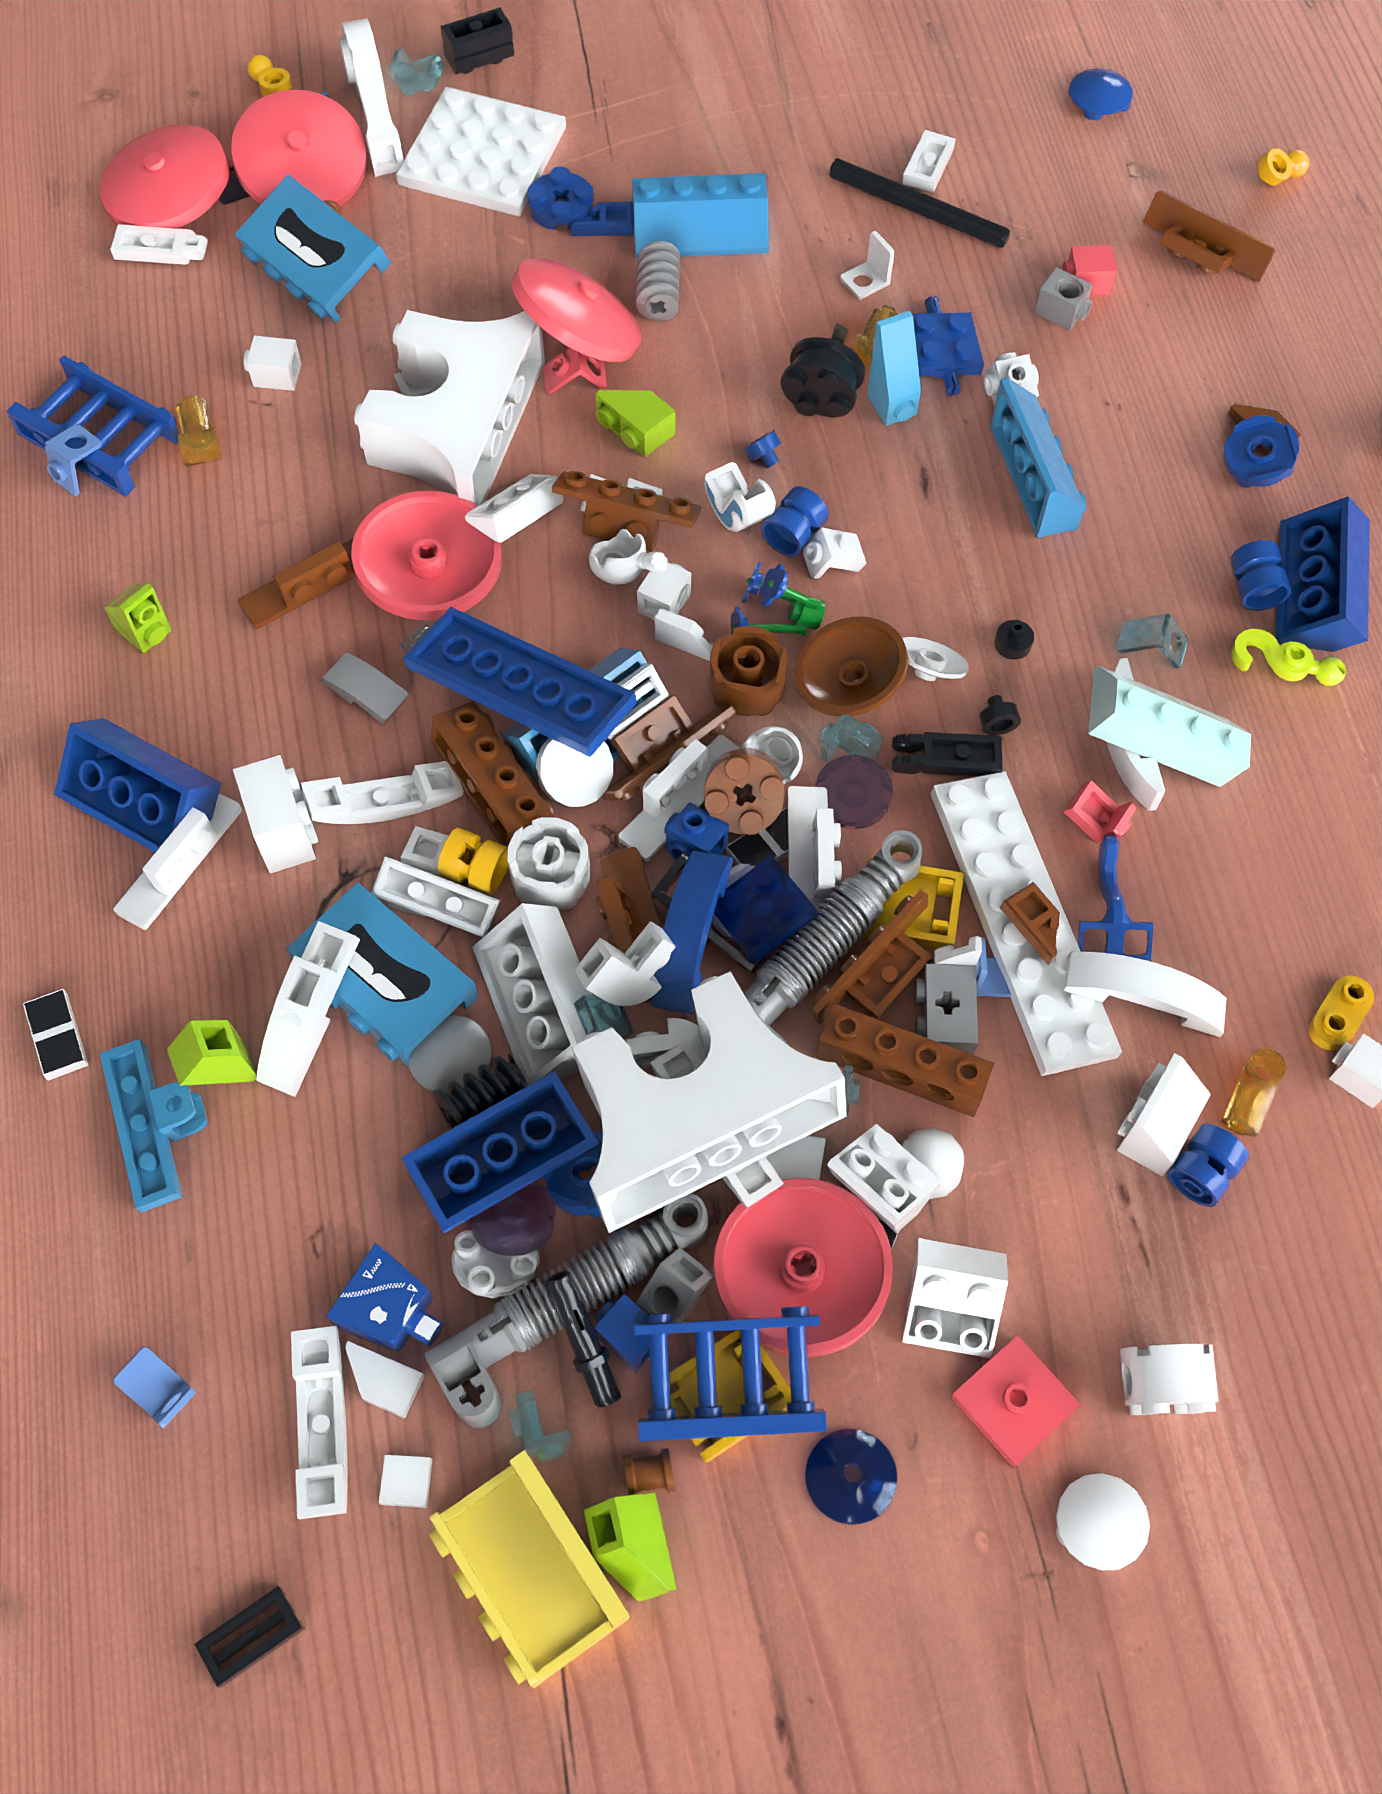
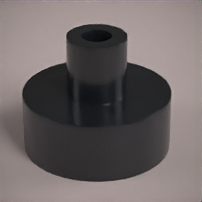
(1014, 639)
(999, 716)

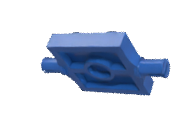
(946, 345)

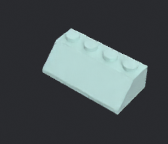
(1166, 729)

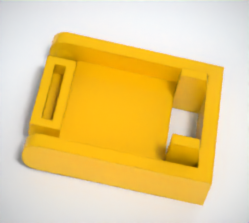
(933, 882)
(728, 1388)

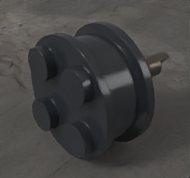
(823, 375)

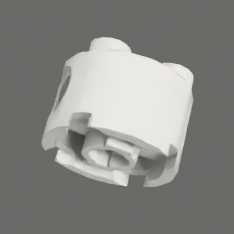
(549, 863)
(1169, 1376)

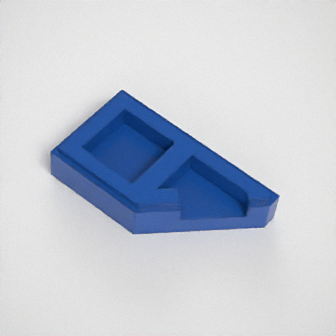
(606, 220)

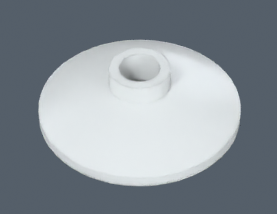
(934, 659)

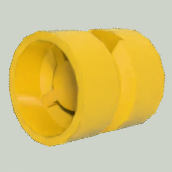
(469, 859)

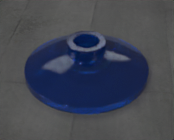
(845, 1500)

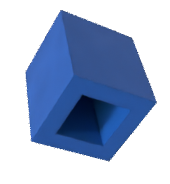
(616, 1331)

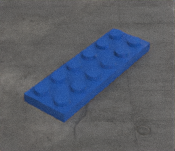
(521, 681)

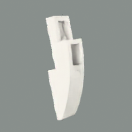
(301, 1008)

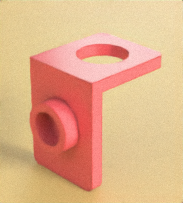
(570, 365)

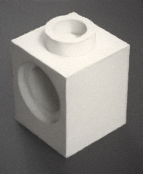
(664, 590)

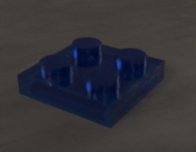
(763, 909)

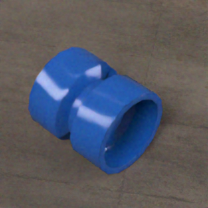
(795, 521)
(1260, 575)
(1207, 1165)

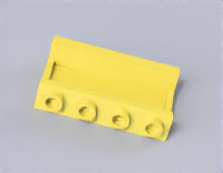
(528, 1572)

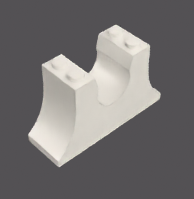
(465, 426)
(697, 1128)

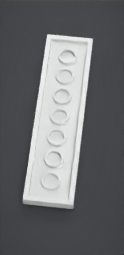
(998, 861)

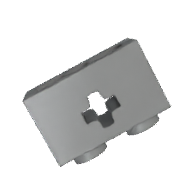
(957, 991)

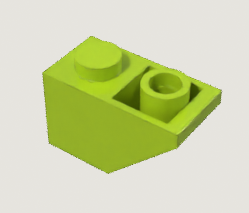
(636, 417)
(139, 616)
(210, 1054)
(631, 1544)

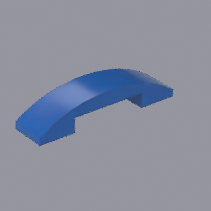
(688, 928)

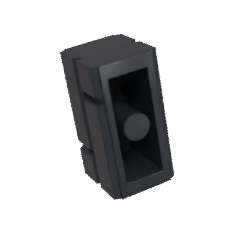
(477, 41)

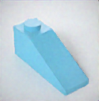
(894, 370)

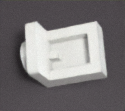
(833, 550)

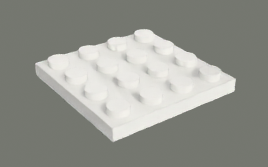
(481, 151)

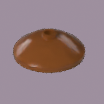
(847, 652)

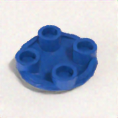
(1100, 92)

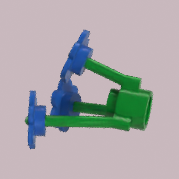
(803, 610)

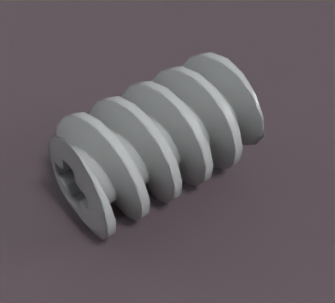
(658, 281)

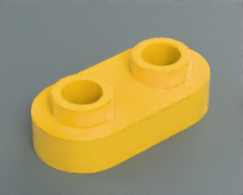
(1343, 1010)

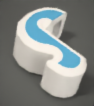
(733, 502)

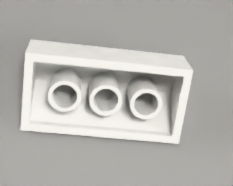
(534, 989)

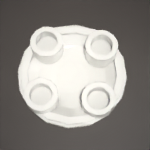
(488, 1272)
(1102, 1522)

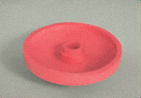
(299, 137)
(165, 177)
(576, 310)
(423, 556)
(805, 1249)

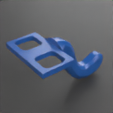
(1116, 920)

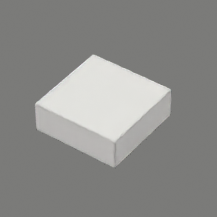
(405, 1481)

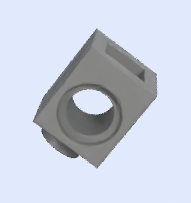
(1064, 299)
(684, 1277)

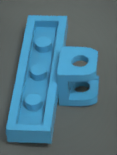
(146, 1122)

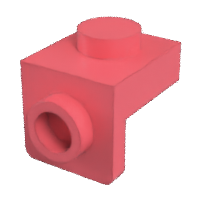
(1098, 813)

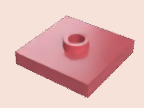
(1015, 1401)

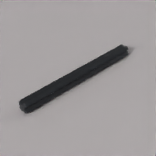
(919, 203)

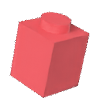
(1095, 265)

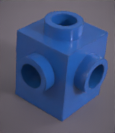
(695, 831)

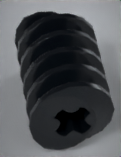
(481, 1093)

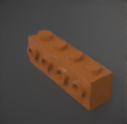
(488, 771)

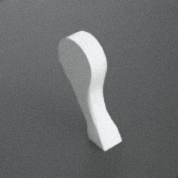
(364, 71)

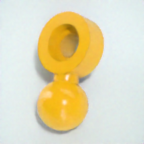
(269, 78)
(1278, 166)

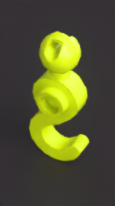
(1289, 661)

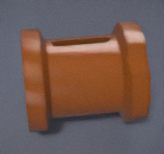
(648, 1473)

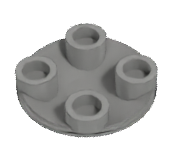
(449, 1053)

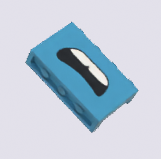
(309, 247)
(395, 978)

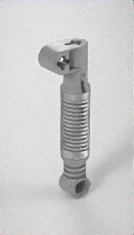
(858, 905)
(521, 1321)

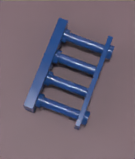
(107, 469)
(708, 1416)

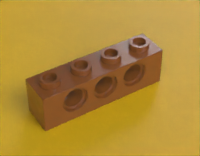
(904, 1060)

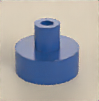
(763, 448)

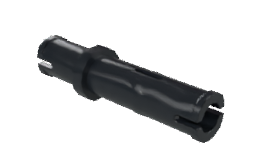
(590, 1356)

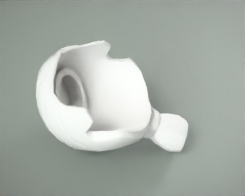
(623, 558)
(781, 747)

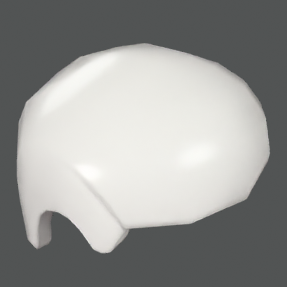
(940, 1155)

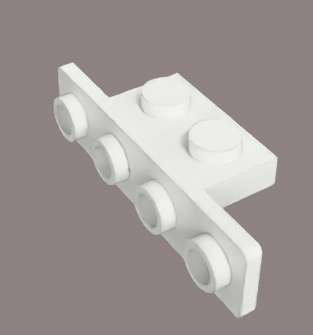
(670, 792)
(812, 843)
(175, 862)

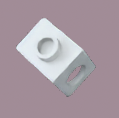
(877, 268)

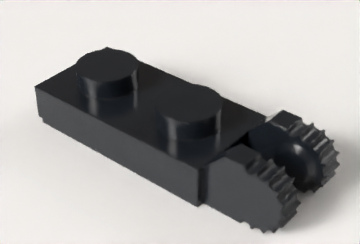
(948, 754)

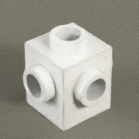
(1014, 368)

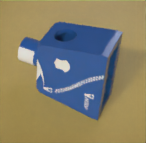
(385, 1304)

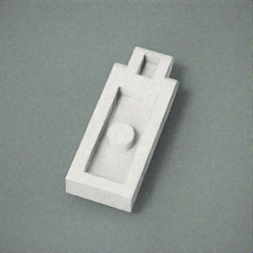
(157, 244)

